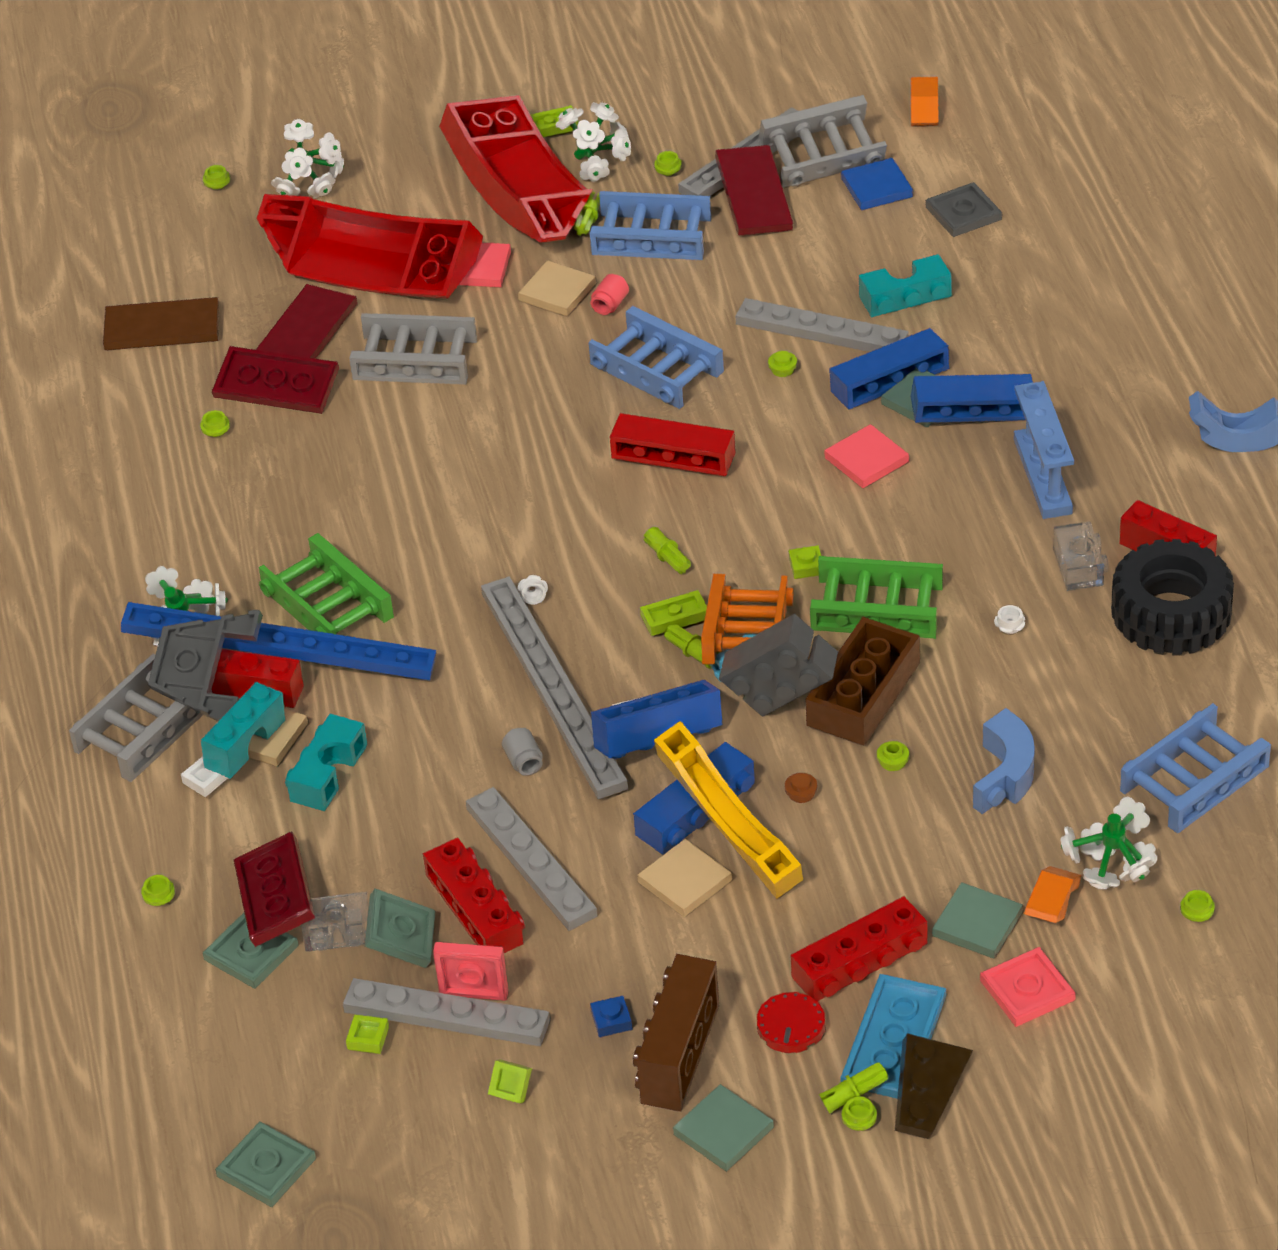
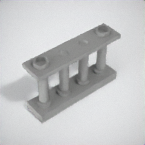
(817, 119)
(413, 367)
(149, 740)

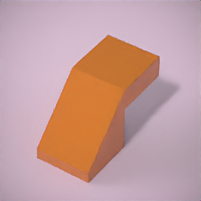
(924, 101)
(1052, 894)

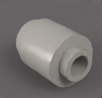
(522, 751)

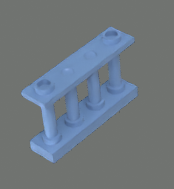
(646, 242)
(661, 336)
(1043, 450)
(1203, 793)

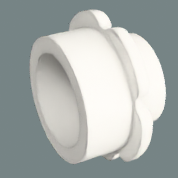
(532, 596)
(1010, 619)

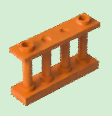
(720, 608)

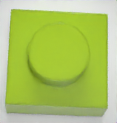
(804, 561)
(367, 1034)
(509, 1081)

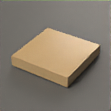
(557, 288)
(280, 742)
(684, 877)

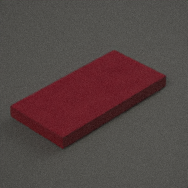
(753, 190)
(309, 322)
(275, 379)
(273, 889)

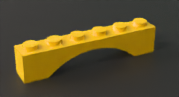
(753, 842)

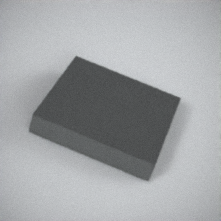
(963, 209)

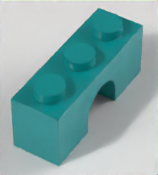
(888, 294)
(227, 743)
(313, 778)

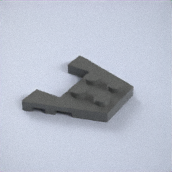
(189, 660)

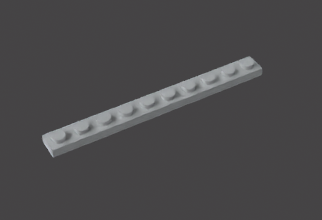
(552, 686)

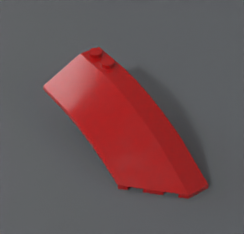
(514, 166)
(369, 247)

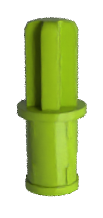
(588, 215)
(666, 550)
(686, 641)
(853, 1087)

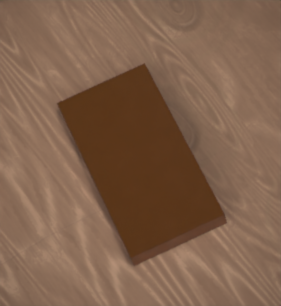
(161, 323)

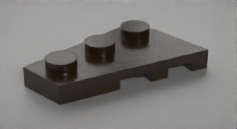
(926, 1083)

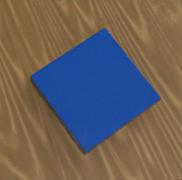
(876, 184)

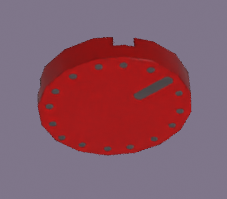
(790, 1022)

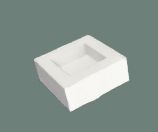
(201, 779)

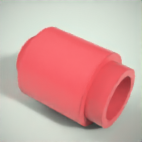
(609, 294)

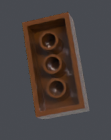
(865, 681)
(677, 1032)

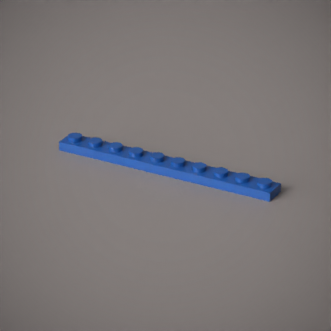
(296, 643)

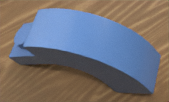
(1235, 431)
(1013, 744)

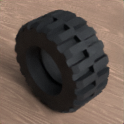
(1172, 624)

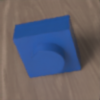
(611, 1016)

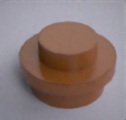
(801, 787)

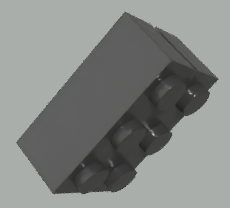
(776, 666)

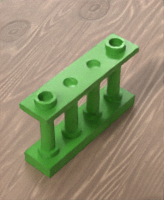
(338, 570)
(844, 616)

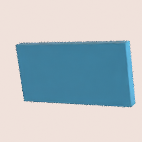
(893, 1011)

